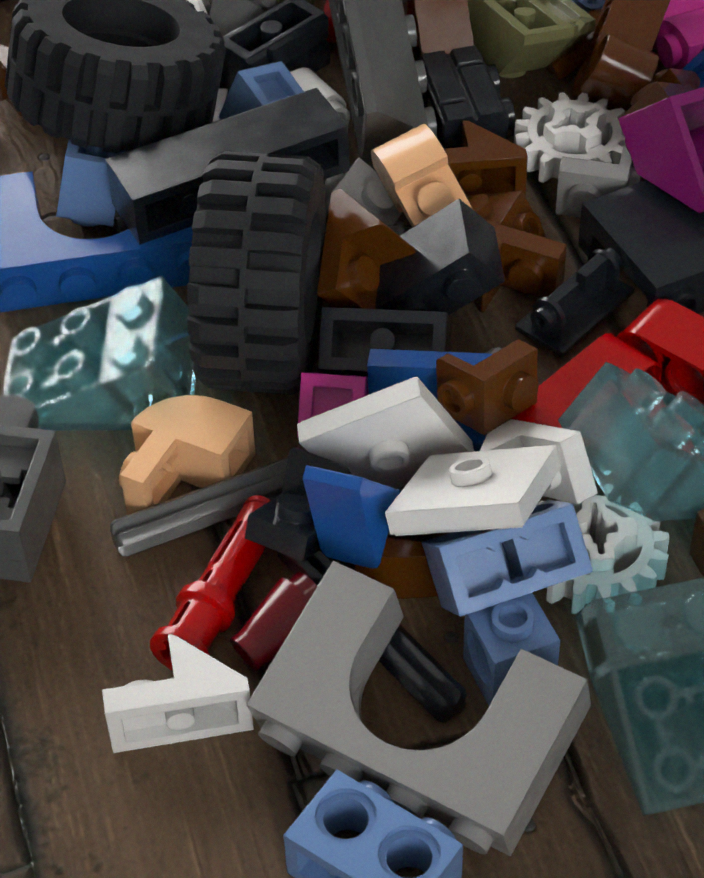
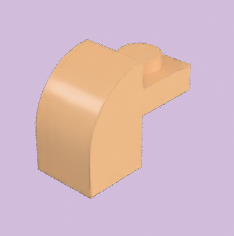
(417, 174)
(185, 441)

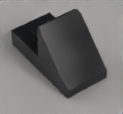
(286, 520)

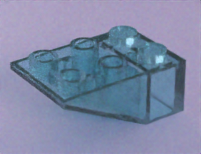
(105, 360)
(642, 443)
(650, 683)

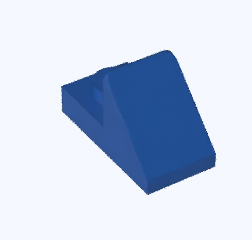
(349, 515)

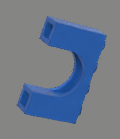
(55, 269)

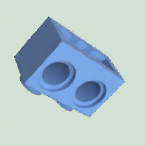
(503, 564)
(387, 840)

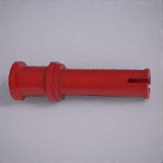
(207, 604)

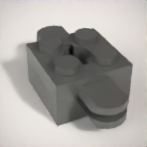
(29, 486)

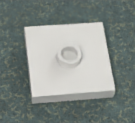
(385, 433)
(474, 491)

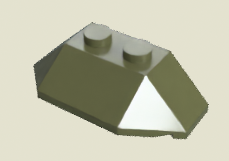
(526, 32)

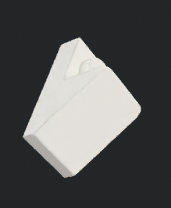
(574, 479)
(195, 704)

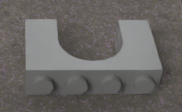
(477, 784)

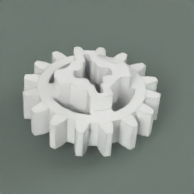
(569, 130)
(623, 552)

